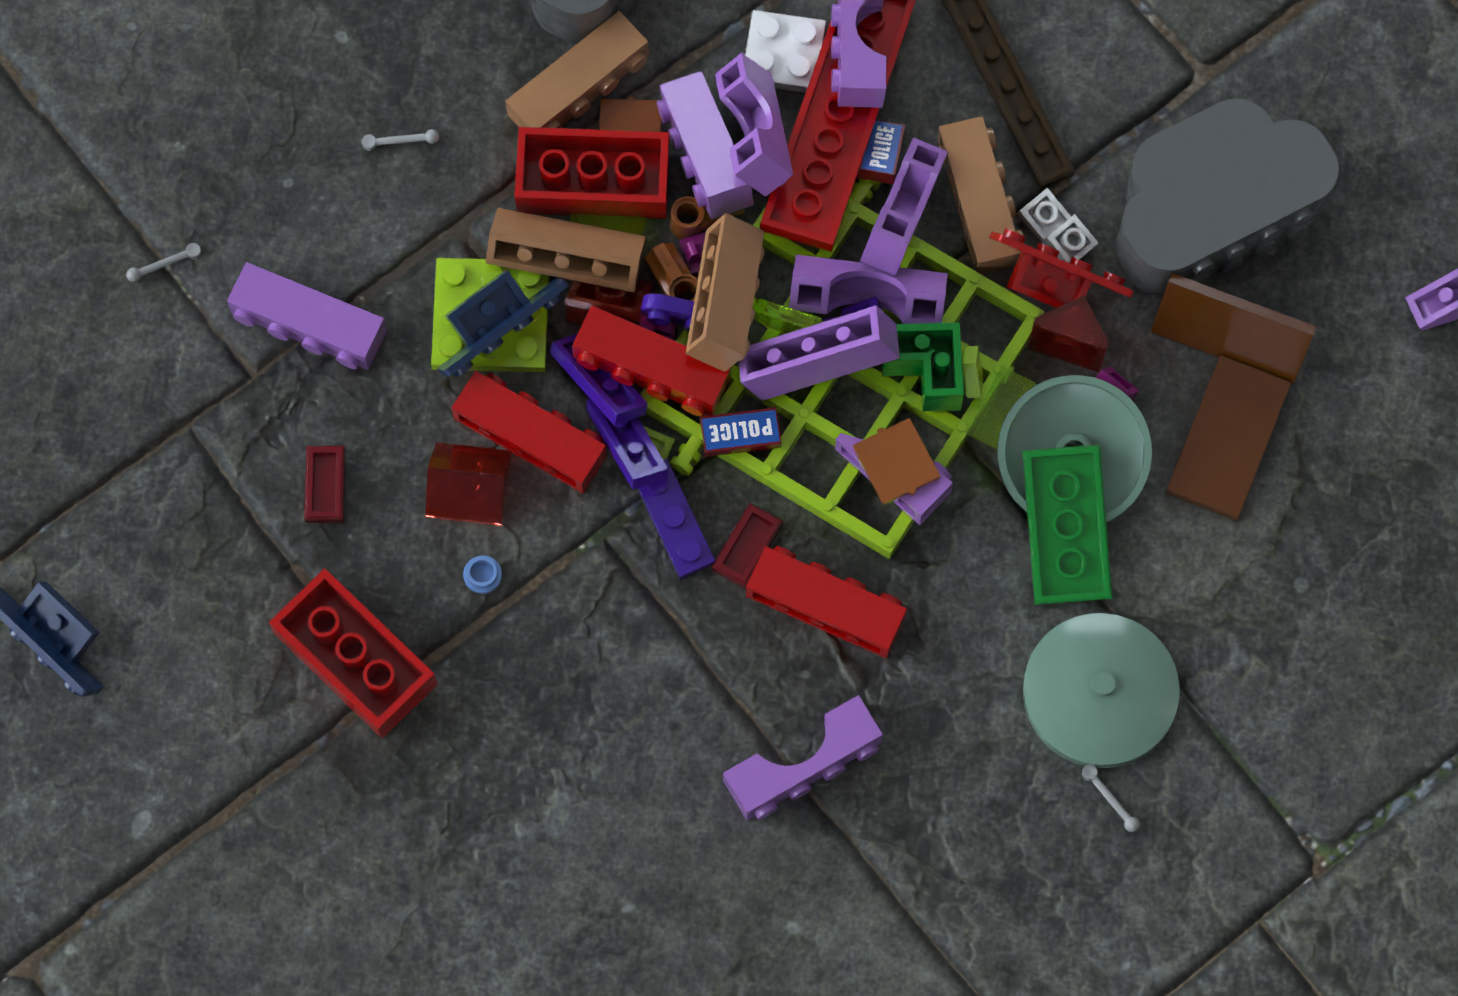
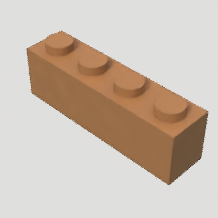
(580, 76)
(979, 192)
(565, 249)
(725, 293)

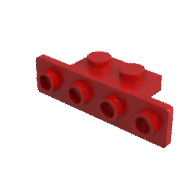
(1050, 279)

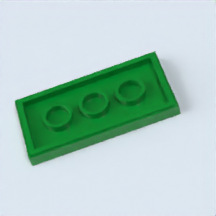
(1067, 524)

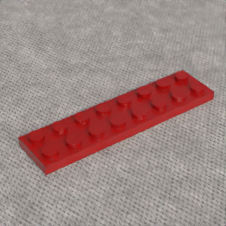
(831, 139)

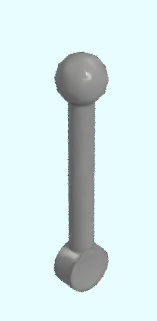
(369, 142)
(192, 251)
(1090, 773)

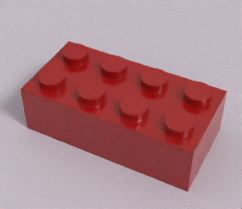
(592, 172)
(353, 653)

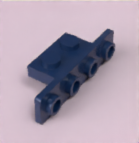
(492, 314)
(54, 633)

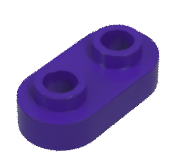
(666, 309)

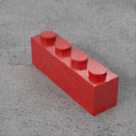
(648, 361)
(530, 431)
(826, 601)

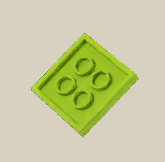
(458, 280)

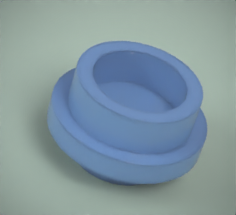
(482, 574)

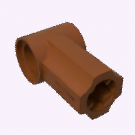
(688, 205)
(670, 270)

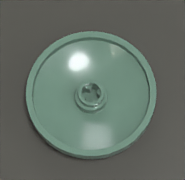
(1079, 413)
(1101, 690)

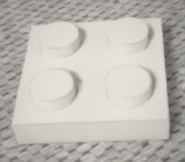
(785, 47)

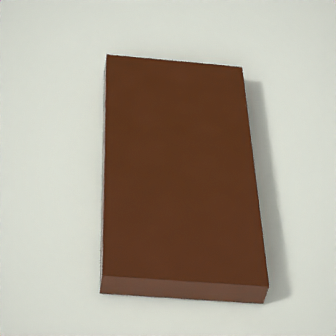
(1232, 328)
(1228, 438)

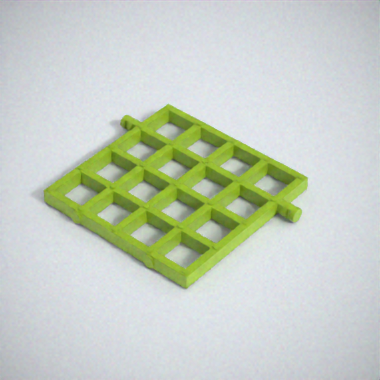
(900, 394)

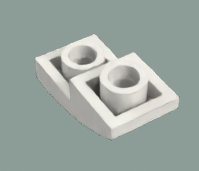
(1056, 227)

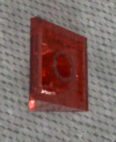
(614, 301)
(1070, 335)
(467, 483)

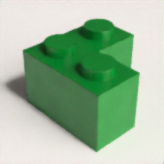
(936, 356)

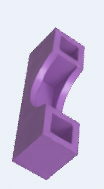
(860, 70)
(750, 95)
(904, 207)
(830, 283)
(762, 784)

